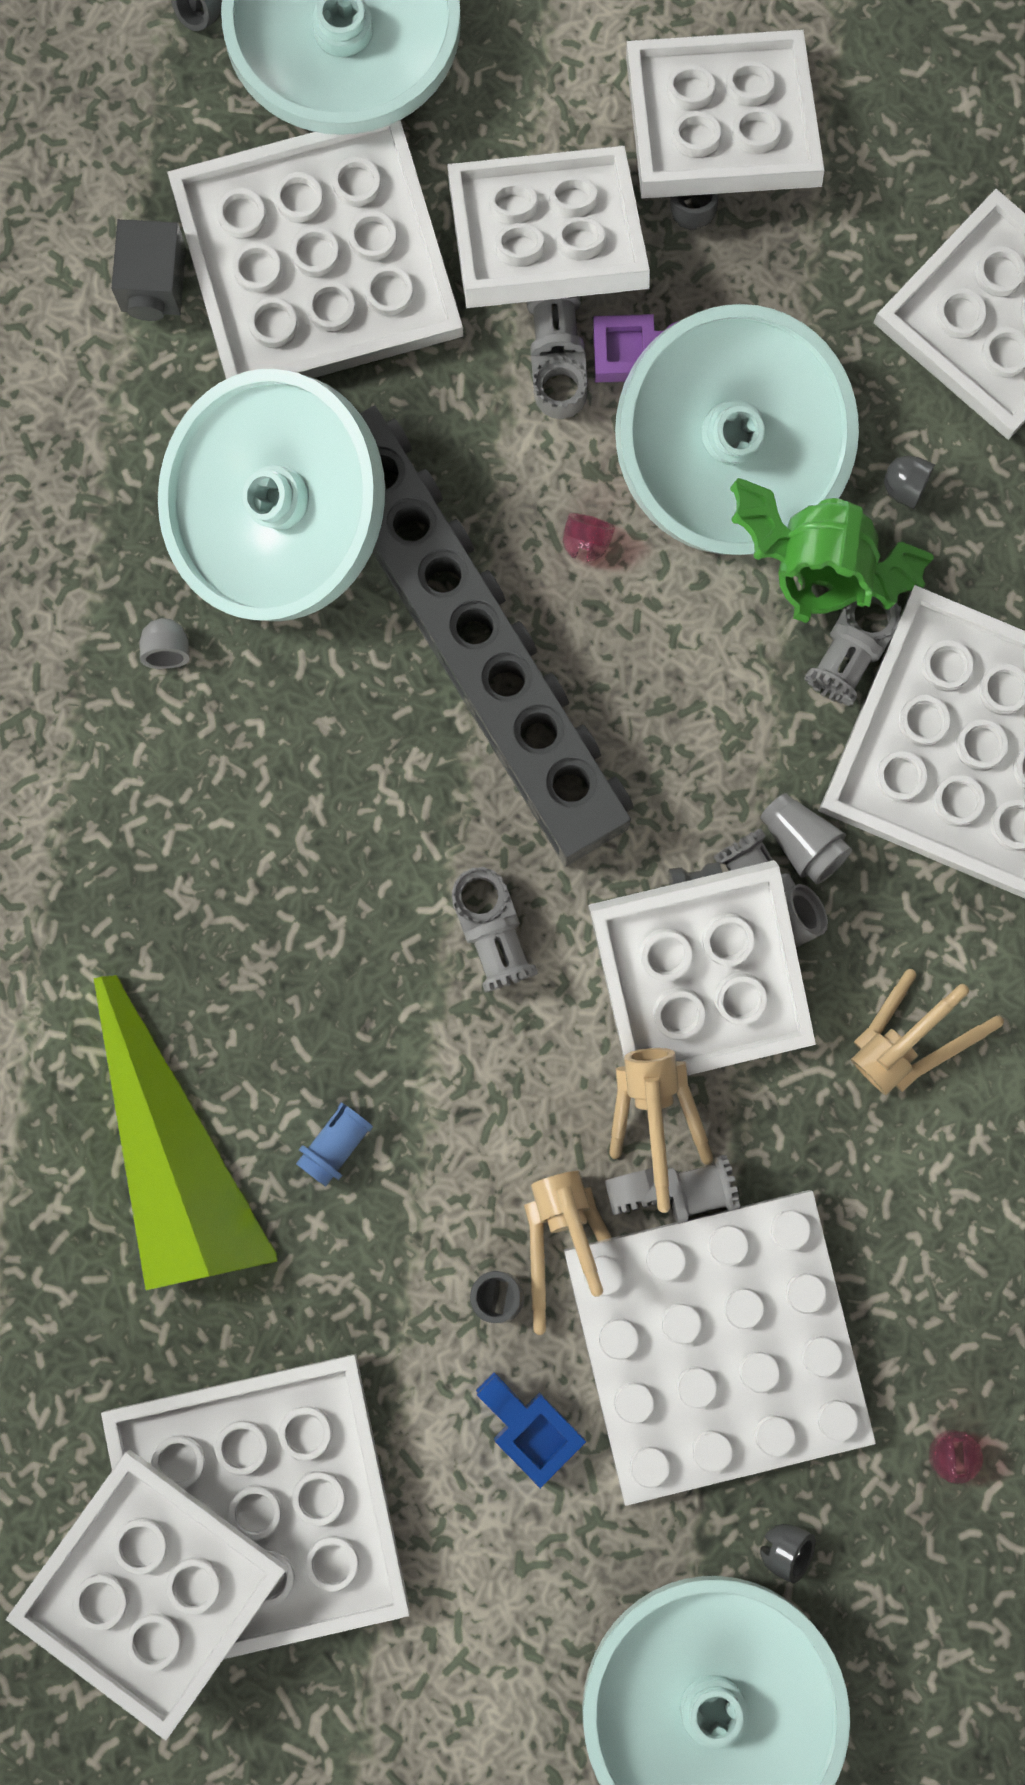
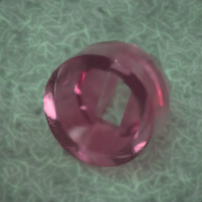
(587, 533)
(945, 1460)

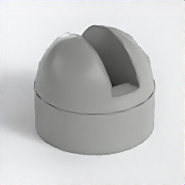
(164, 645)

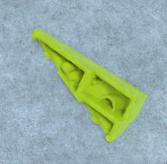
(181, 1194)

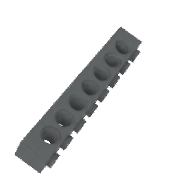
(569, 826)

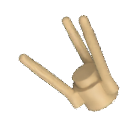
(888, 1057)
(653, 1079)
(565, 1206)

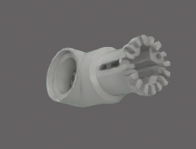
(565, 359)
(858, 646)
(799, 897)
(493, 926)
(689, 1191)

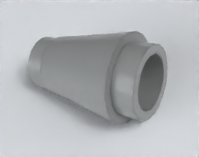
(806, 838)

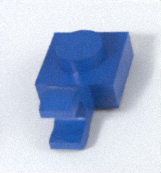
(534, 1433)

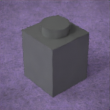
(148, 268)

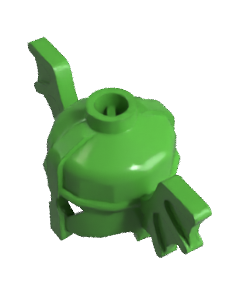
(827, 547)

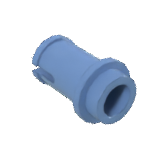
(333, 1145)

